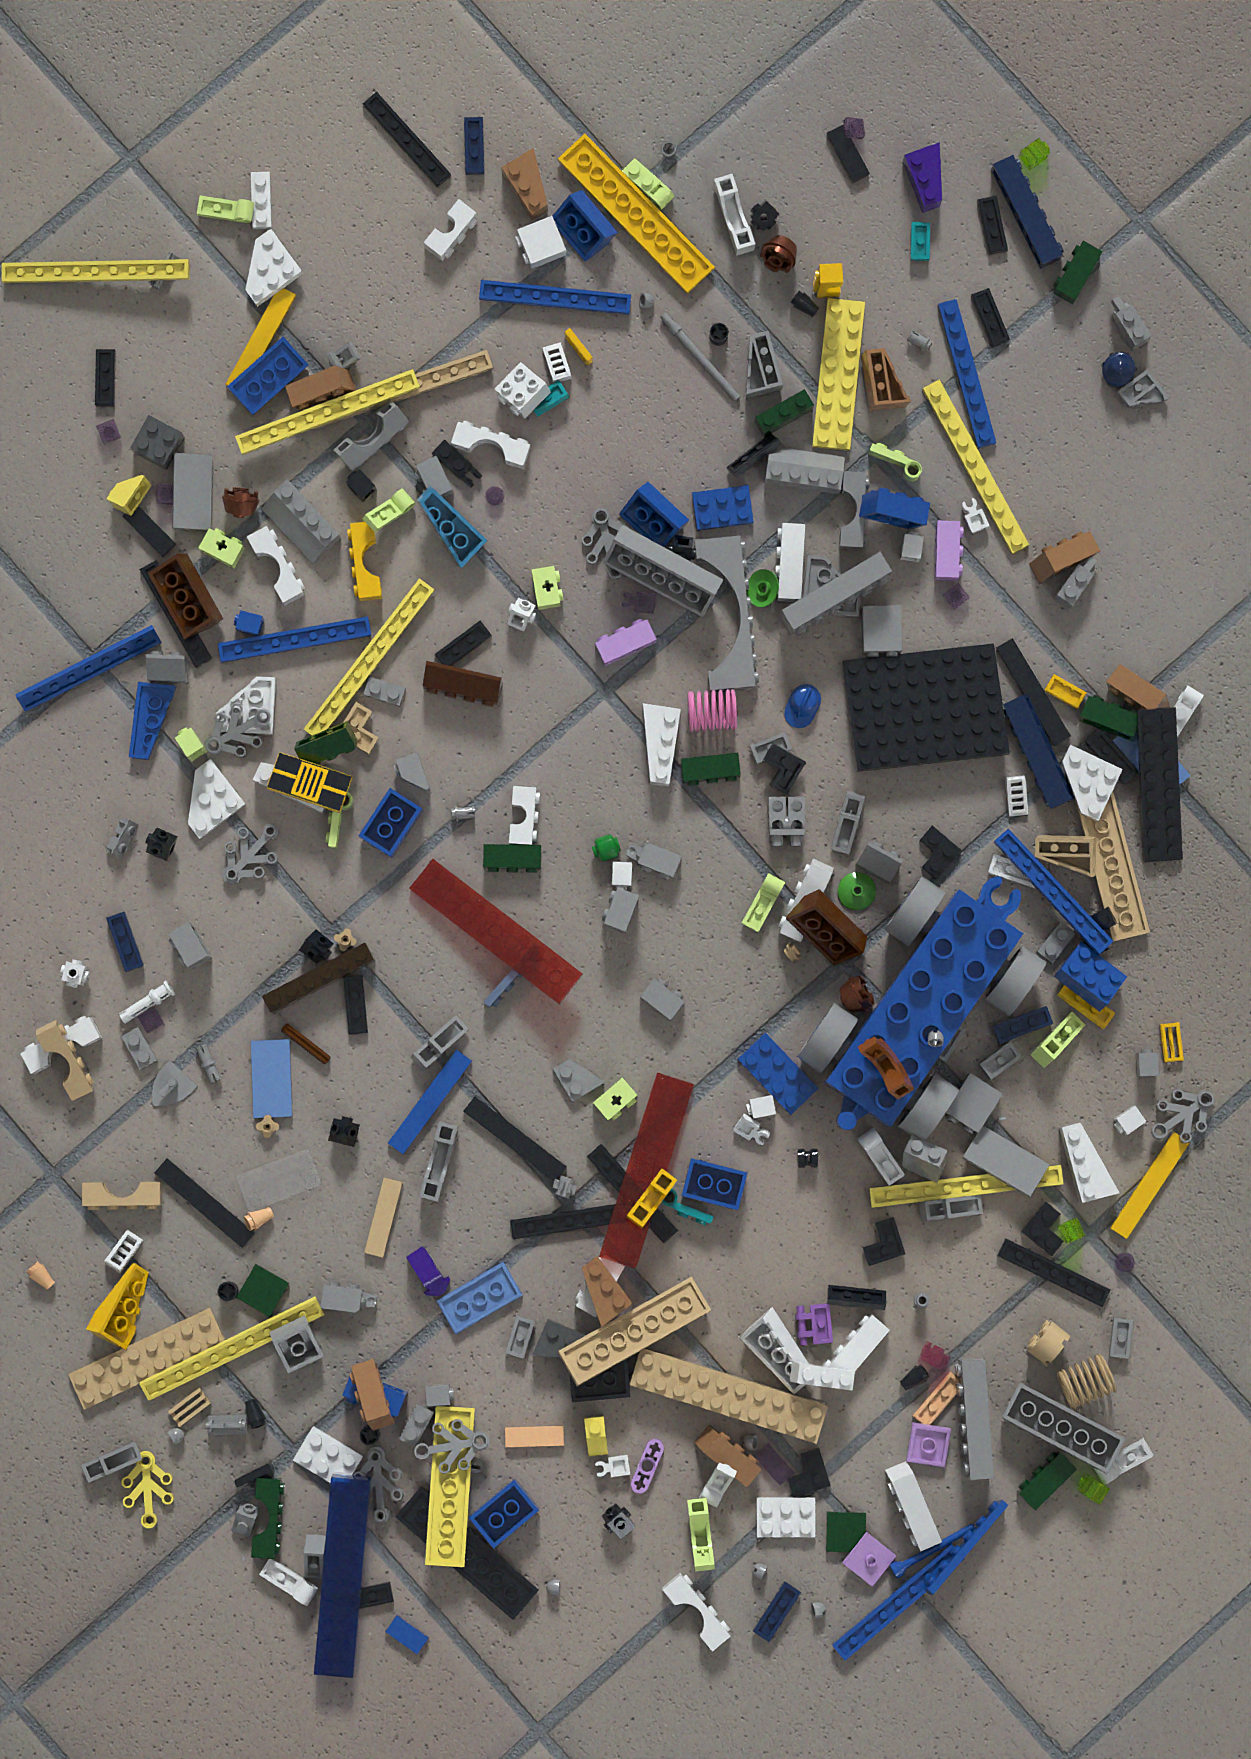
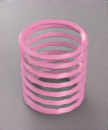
(706, 719)

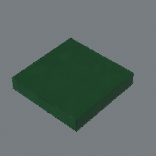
(262, 1290)
(844, 1530)

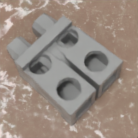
(783, 825)

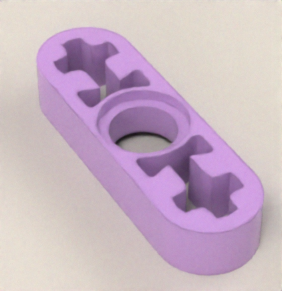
(639, 1468)

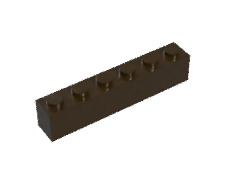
(318, 978)

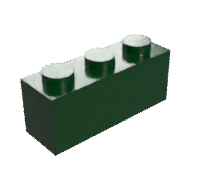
(1077, 271)
(784, 413)
(1109, 718)
(327, 744)
(710, 768)
(512, 857)
(1046, 1479)

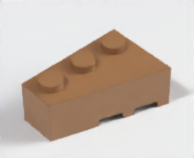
(526, 183)
(881, 381)
(320, 387)
(1064, 555)
(1135, 690)
(605, 1291)
(371, 1395)
(719, 1449)

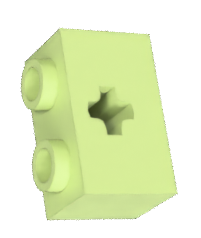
(228, 556)
(547, 576)
(190, 744)
(604, 1102)

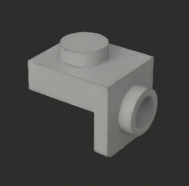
(344, 357)
(245, 1519)

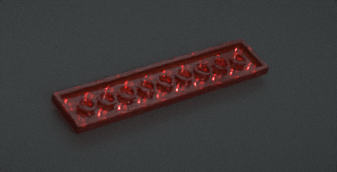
(496, 931)
(649, 1155)

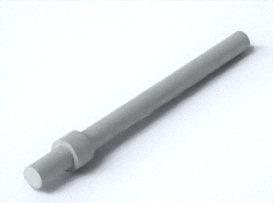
(676, 330)

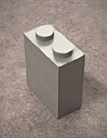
(881, 630)
(973, 1104)
(924, 1158)

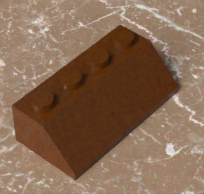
(185, 595)
(462, 683)
(827, 928)

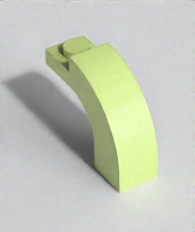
(700, 1534)

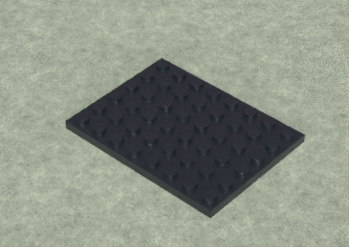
(925, 707)

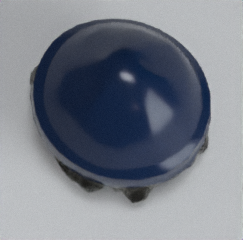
(1118, 369)

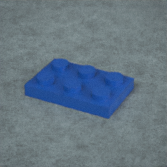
(722, 508)

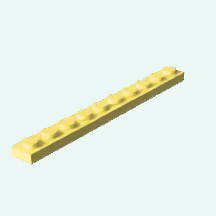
(96, 271)
(327, 412)
(975, 467)
(370, 658)
(951, 1188)
(226, 1350)

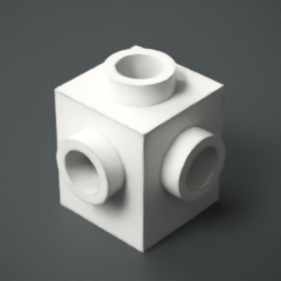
(521, 614)
(81, 976)

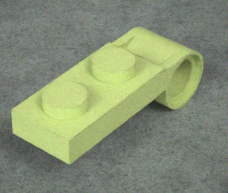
(649, 184)
(225, 209)
(897, 458)
(389, 510)
(335, 820)
(763, 902)

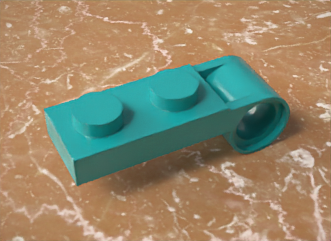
(685, 1211)

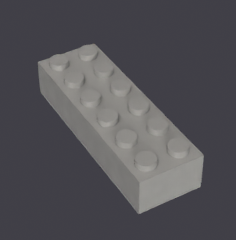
(662, 570)
(836, 593)
(975, 1419)
(1063, 1428)

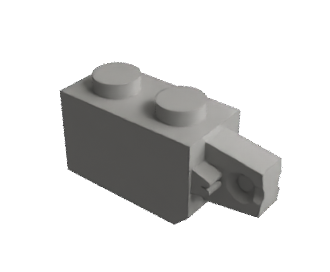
(1129, 324)
(1076, 583)
(655, 859)
(346, 1298)

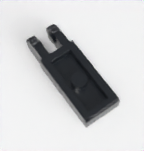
(455, 462)

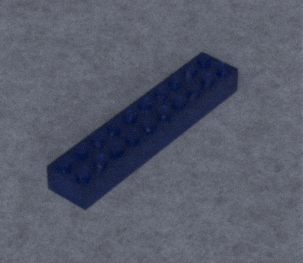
(342, 1575)

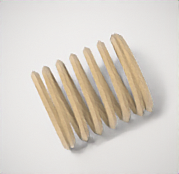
(1066, 1385)

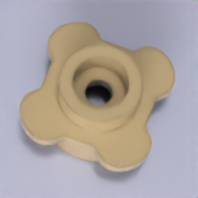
(340, 939)
(792, 952)
(267, 1121)

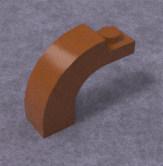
(888, 1065)

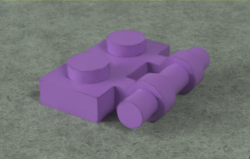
(820, 1323)

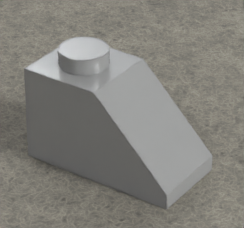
(412, 771)
(314, 1556)

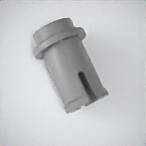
(920, 341)
(461, 813)
(926, 1300)

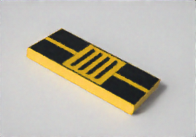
(309, 782)

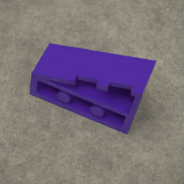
(925, 176)

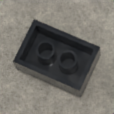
(607, 1385)

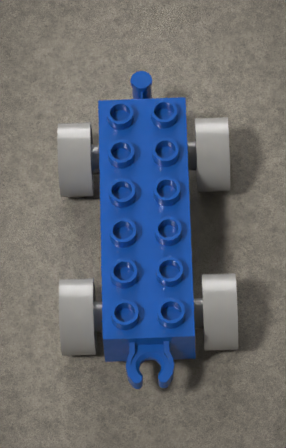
(932, 992)

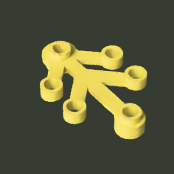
(147, 1485)

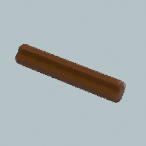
(305, 1043)

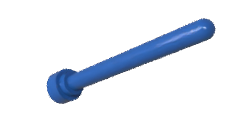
(900, 1567)

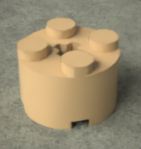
(1048, 1342)

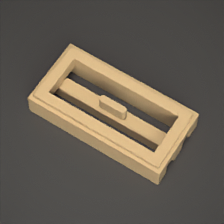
(202, 1397)

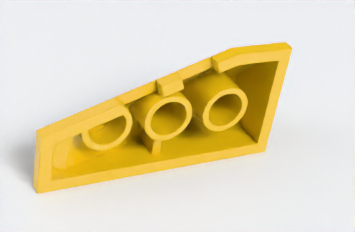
(117, 1313)

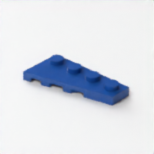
(149, 714)

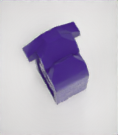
(428, 1272)

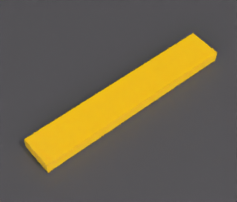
(264, 331)
(1149, 1186)

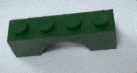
(269, 1492)

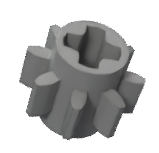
(565, 1186)

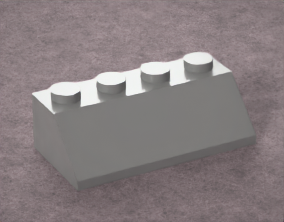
(805, 470)
(300, 522)

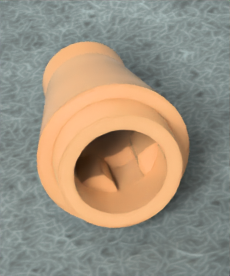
(257, 1218)
(40, 1275)

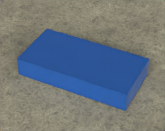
(407, 1634)

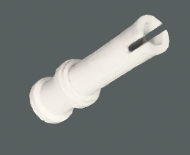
(154, 997)

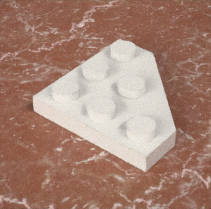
(270, 268)
(254, 696)
(1090, 781)
(211, 799)

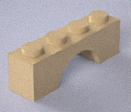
(53, 1039)
(98, 1195)

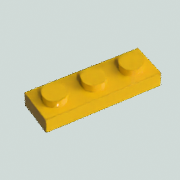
(1099, 1018)

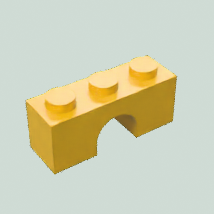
(828, 280)
(651, 1198)

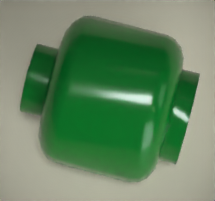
(606, 848)

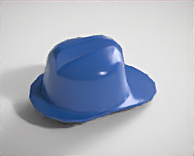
(802, 706)

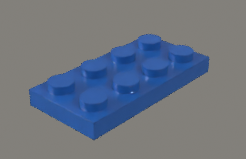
(267, 376)
(778, 1073)

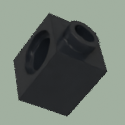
(360, 485)

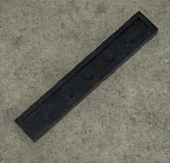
(406, 139)
(193, 645)
(1030, 685)
(514, 1138)
(615, 1174)
(204, 1202)
(561, 1221)
(1053, 1272)

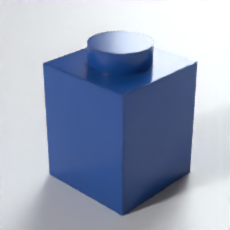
(248, 623)

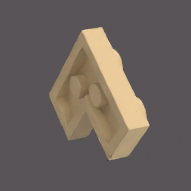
(357, 719)

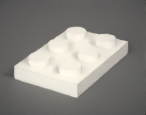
(326, 1455)
(785, 1516)

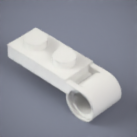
(1186, 705)
(880, 1156)
(1126, 1459)
(717, 1484)
(289, 1581)

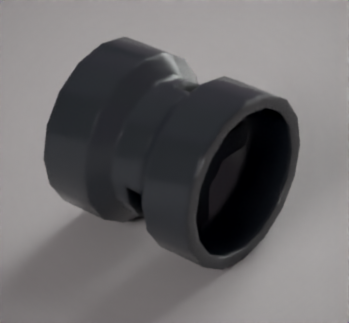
(718, 330)
(802, 1157)
(225, 1292)
(367, 1436)

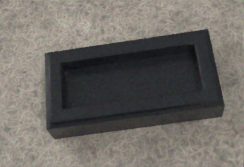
(253, 1474)

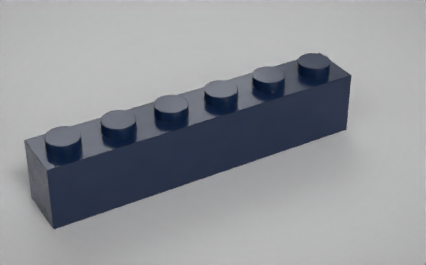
(1027, 211)
(1038, 751)

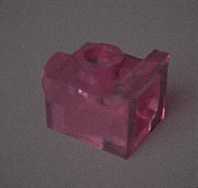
(934, 1356)

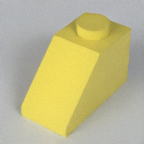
(129, 494)
(596, 1435)

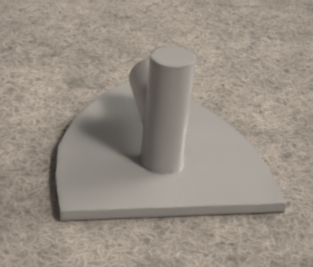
(171, 1086)

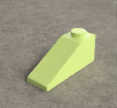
(1057, 1040)

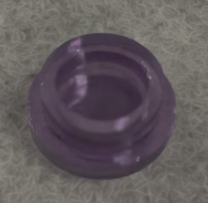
(494, 495)
(1124, 1262)

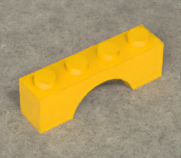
(368, 585)

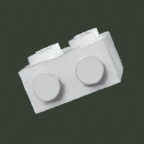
(540, 242)
(522, 390)

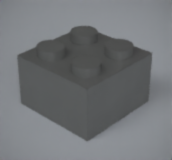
(157, 442)

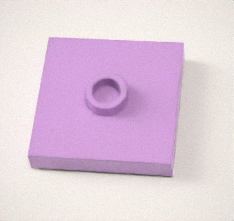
(928, 1444)
(869, 1559)

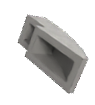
(848, 822)
(439, 1043)
(950, 1207)
(111, 1462)

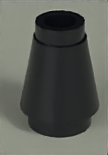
(804, 303)
(915, 1377)
(254, 1414)

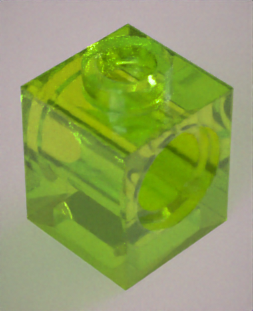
(1034, 153)
(1071, 1230)
(1093, 1489)

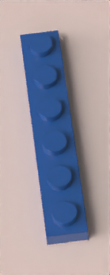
(959, 1552)

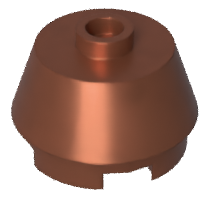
(779, 254)
(240, 501)
(856, 995)

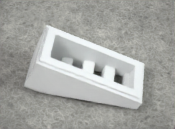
(562, 376)
(1016, 779)
(113, 1254)

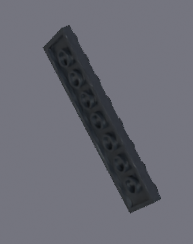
(1159, 784)
(482, 1565)

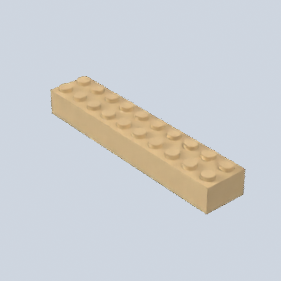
(729, 1395)

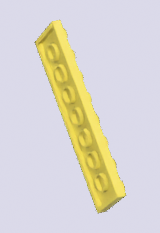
(838, 374)
(448, 1494)

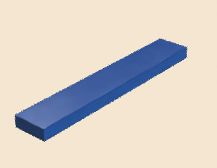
(429, 1101)

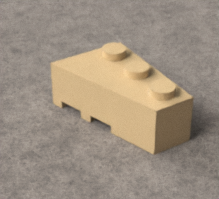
(1073, 852)

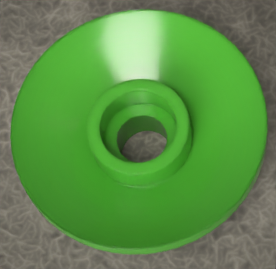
(757, 584)
(852, 900)

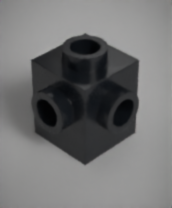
(763, 208)
(683, 547)
(161, 843)
(316, 947)
(344, 1131)
(618, 1520)

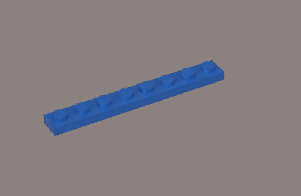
(555, 297)
(966, 373)
(294, 639)
(88, 668)
(1053, 891)
(889, 1608)

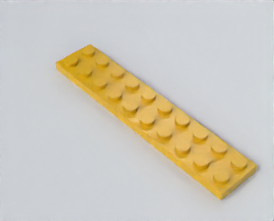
(636, 213)

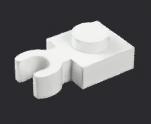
(975, 519)
(749, 1128)
(617, 1466)

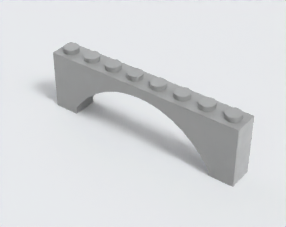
(726, 558)

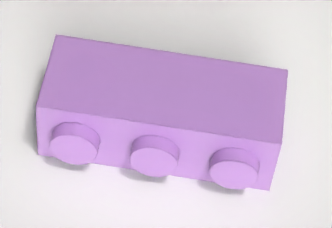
(948, 550)
(625, 641)

